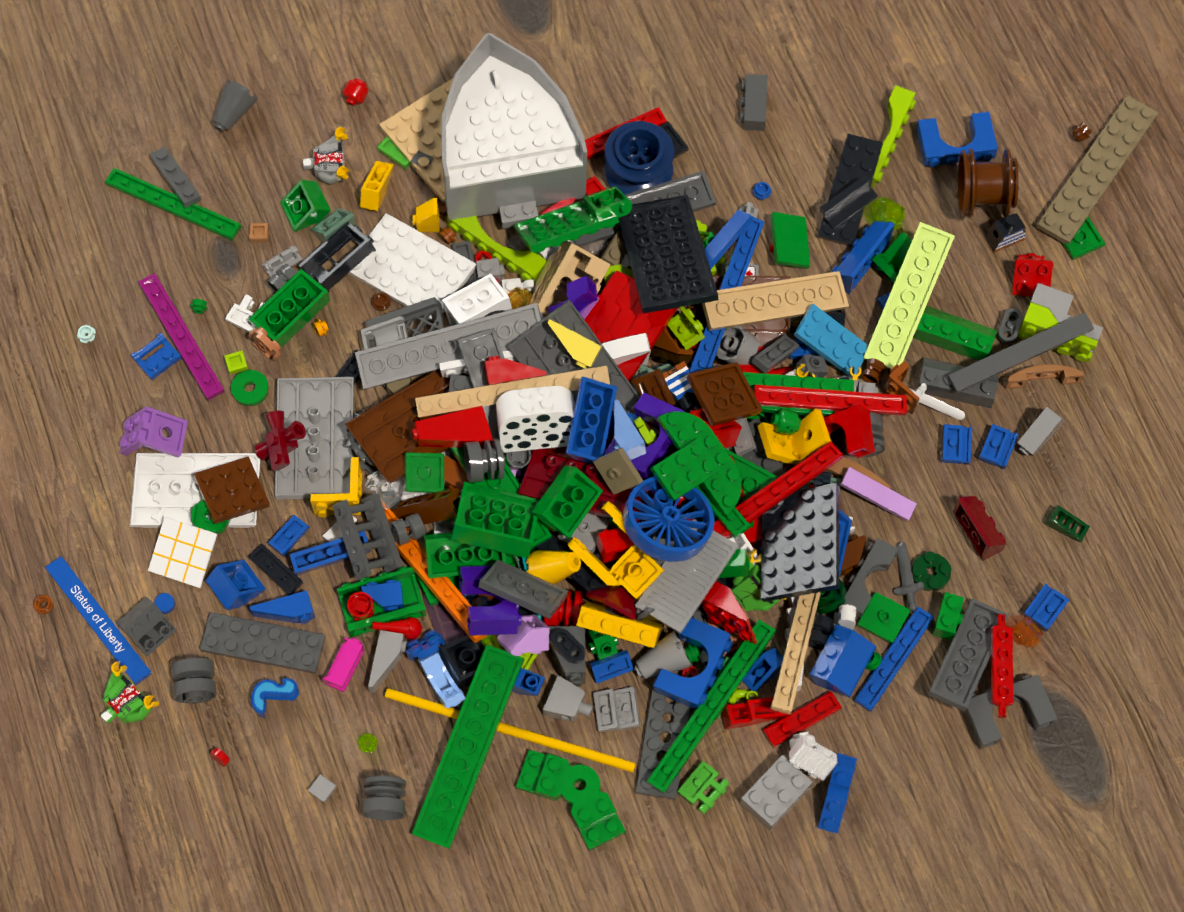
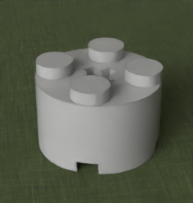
(738, 346)

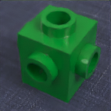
(602, 644)

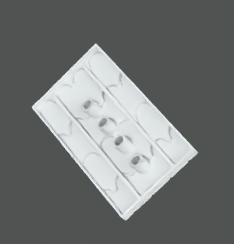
(168, 488)

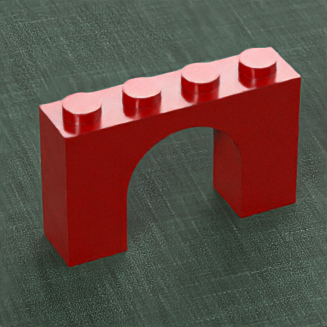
(857, 428)

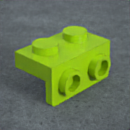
(686, 329)

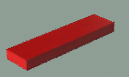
(802, 719)

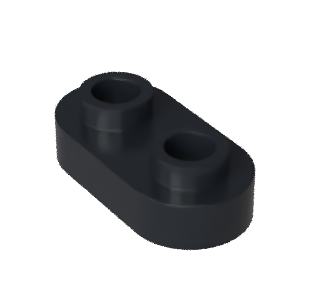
(568, 646)

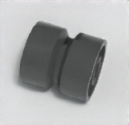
(285, 273)
(517, 459)
(413, 526)

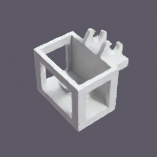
(476, 301)

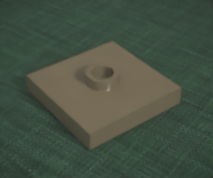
(618, 471)

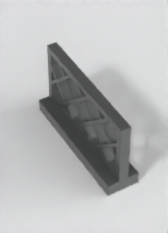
(414, 312)

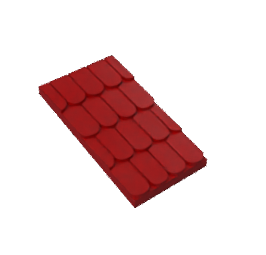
(620, 316)

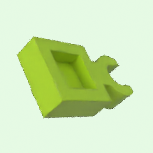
(649, 436)

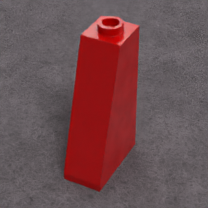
(453, 429)

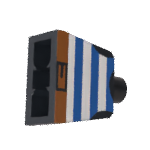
(1008, 230)
(679, 384)

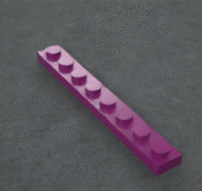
(181, 337)

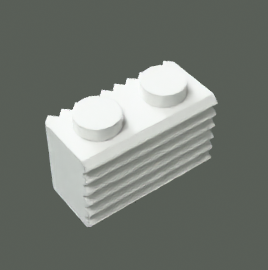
(812, 758)

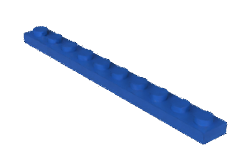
(732, 278)

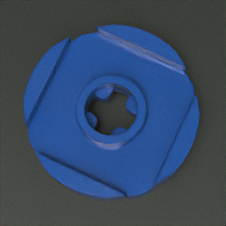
(424, 646)

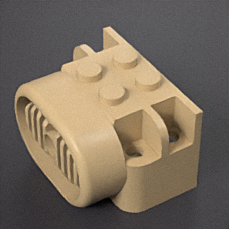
(566, 262)

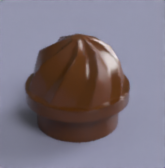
(1081, 132)

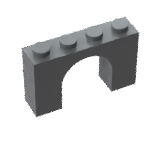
(1027, 692)

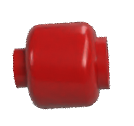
(355, 91)

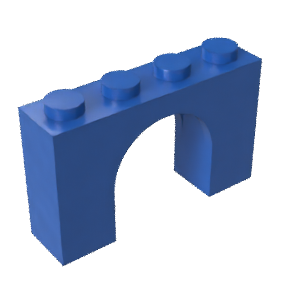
(937, 152)
(693, 690)

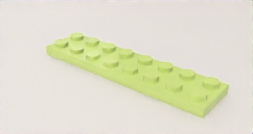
(909, 295)

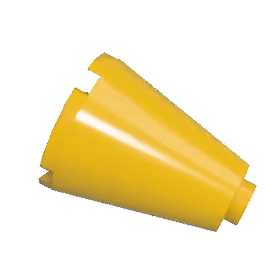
(553, 565)

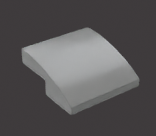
(617, 709)

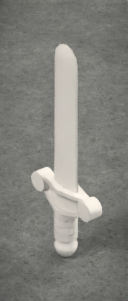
(937, 404)

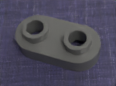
(1010, 327)

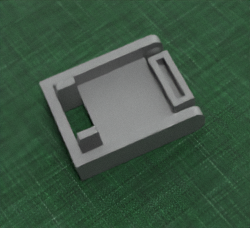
(385, 332)

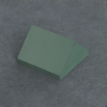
(332, 223)

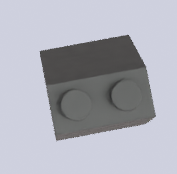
(571, 672)

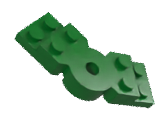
(591, 810)

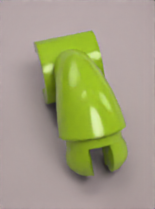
(739, 693)

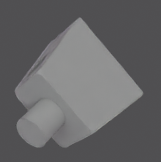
(566, 701)

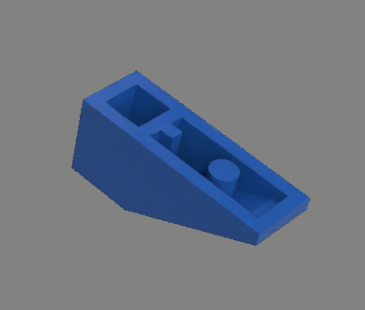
(291, 608)

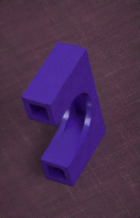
(649, 410)
(487, 620)

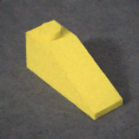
(578, 346)

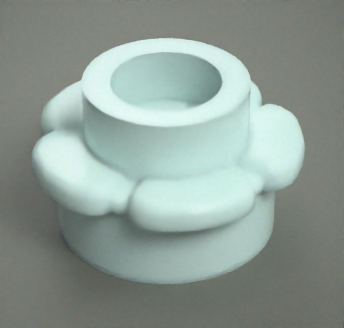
(84, 330)

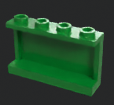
(413, 601)

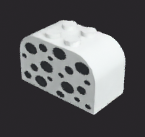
(535, 418)

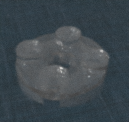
(391, 496)

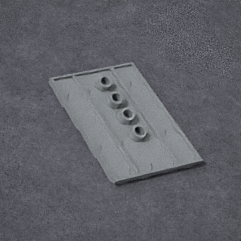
(322, 459)

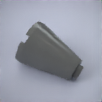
(232, 105)

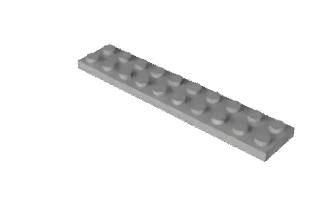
(425, 351)

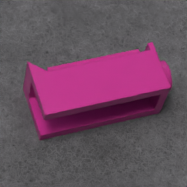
(344, 664)

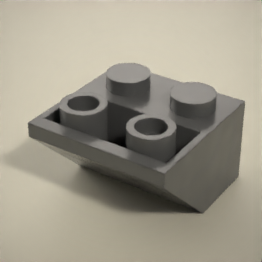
(146, 626)

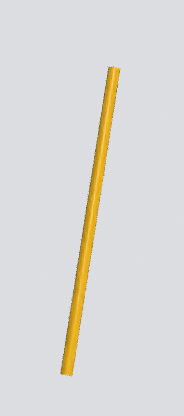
(516, 732)

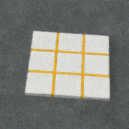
(182, 552)

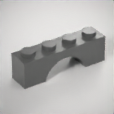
(879, 559)

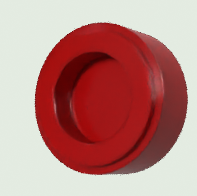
(220, 757)

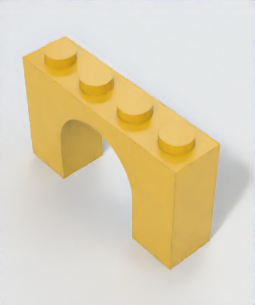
(597, 619)

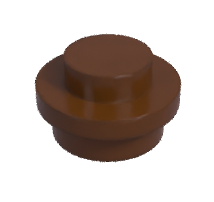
(381, 301)

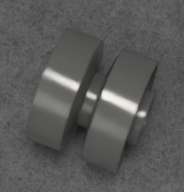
(193, 680)

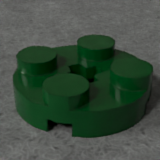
(939, 564)
(833, 600)

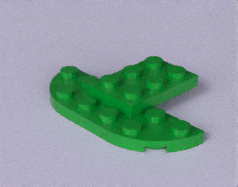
(698, 461)

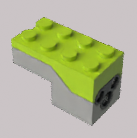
(1049, 309)

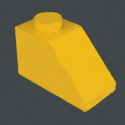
(427, 216)

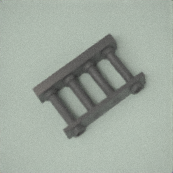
(380, 530)

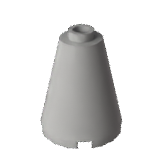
(666, 654)

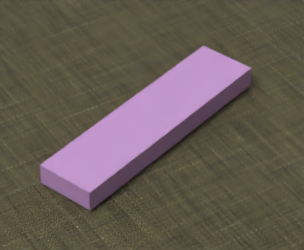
(878, 494)

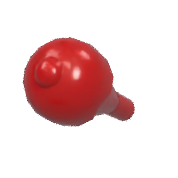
(409, 627)

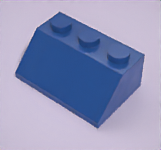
(842, 661)

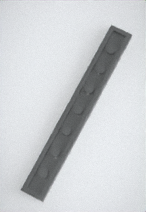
(1020, 352)

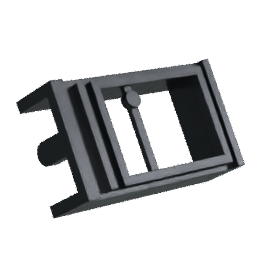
(313, 263)

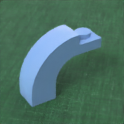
(441, 681)

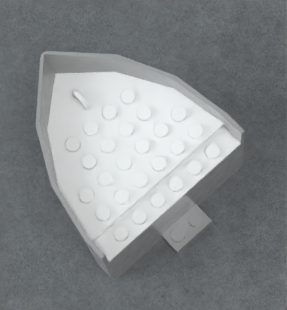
(508, 138)

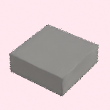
(322, 788)

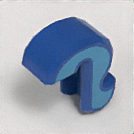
(271, 690)

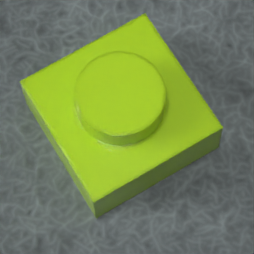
(236, 362)

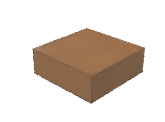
(259, 232)

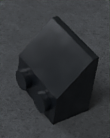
(462, 659)

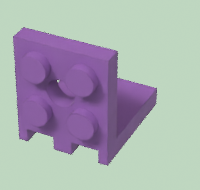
(146, 430)

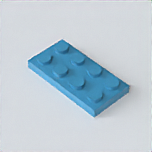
(831, 340)

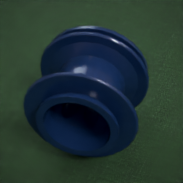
(638, 171)

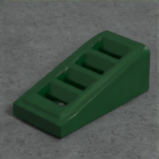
(1064, 529)

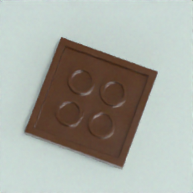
(724, 394)
(231, 490)

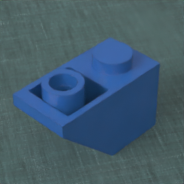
(386, 595)
(528, 683)

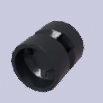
(819, 634)

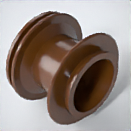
(987, 183)

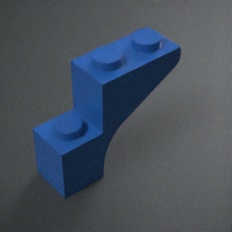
(837, 793)

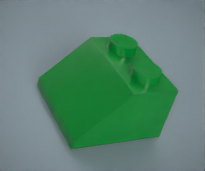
(305, 205)

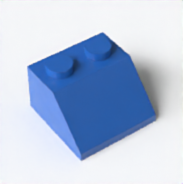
(235, 584)

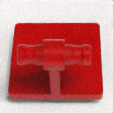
(1030, 271)

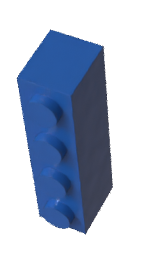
(322, 555)

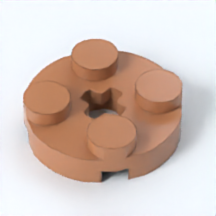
(264, 344)

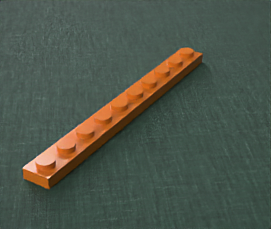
(440, 587)

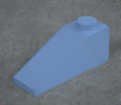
(626, 434)

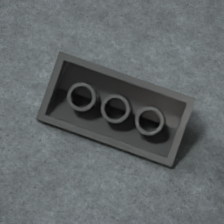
(935, 376)

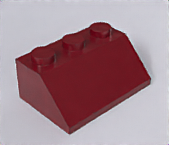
(979, 527)

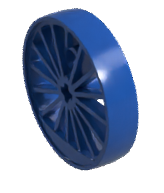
(669, 519)

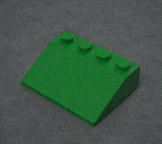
(495, 520)

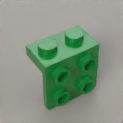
(893, 257)

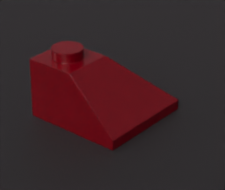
(615, 599)

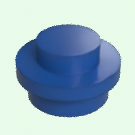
(762, 190)

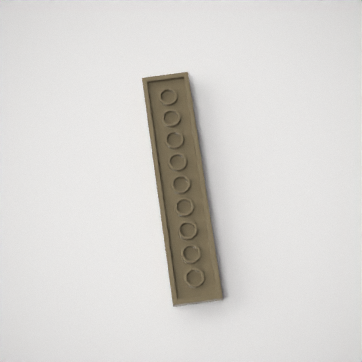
(1097, 170)

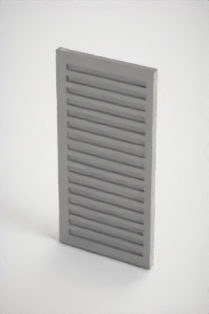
(686, 583)

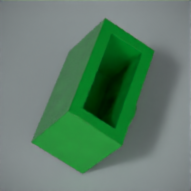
(949, 616)

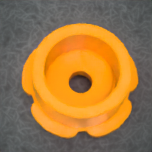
(320, 327)

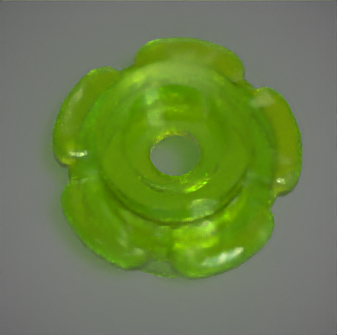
(368, 738)

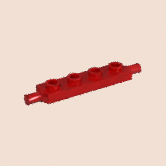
(1001, 666)

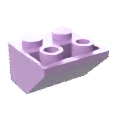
(530, 637)

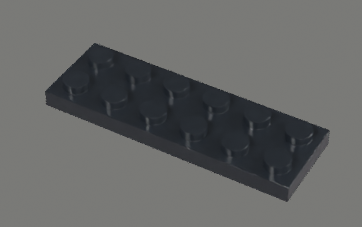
(857, 160)

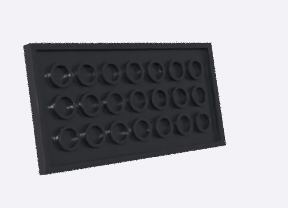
(667, 255)

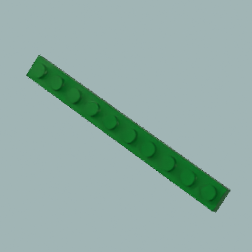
(707, 714)

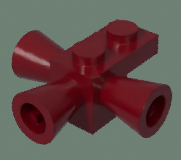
(279, 440)

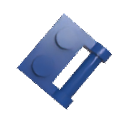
(158, 361)

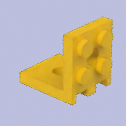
(796, 447)
(323, 503)

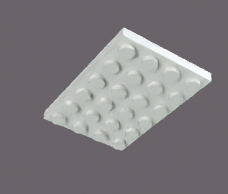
(411, 265)

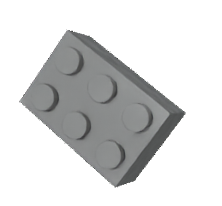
(776, 793)

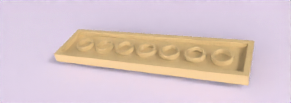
(775, 300)

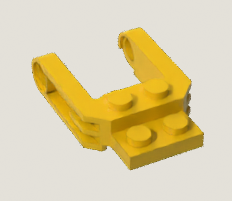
(633, 570)

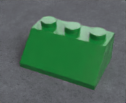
(567, 501)

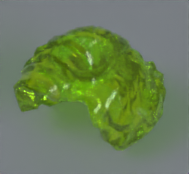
(888, 211)

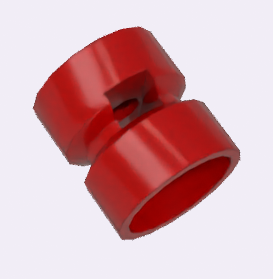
(360, 606)

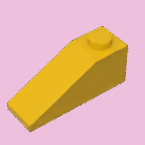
(376, 185)

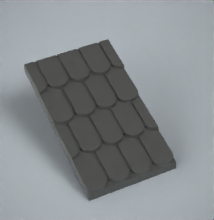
(544, 350)

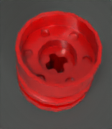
(567, 612)

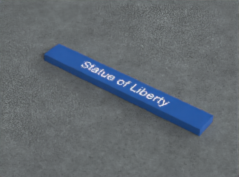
(98, 620)

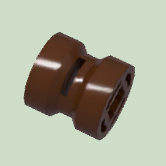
(873, 370)

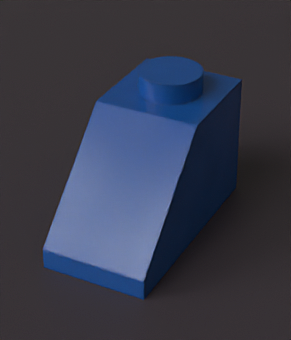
(764, 669)

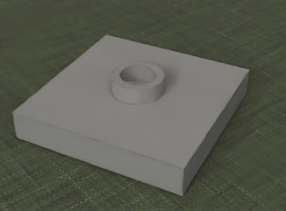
(588, 530)

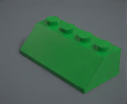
(290, 308)
(955, 334)
(447, 556)

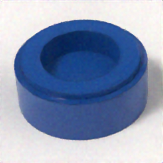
(165, 603)

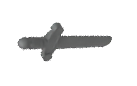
(909, 587)

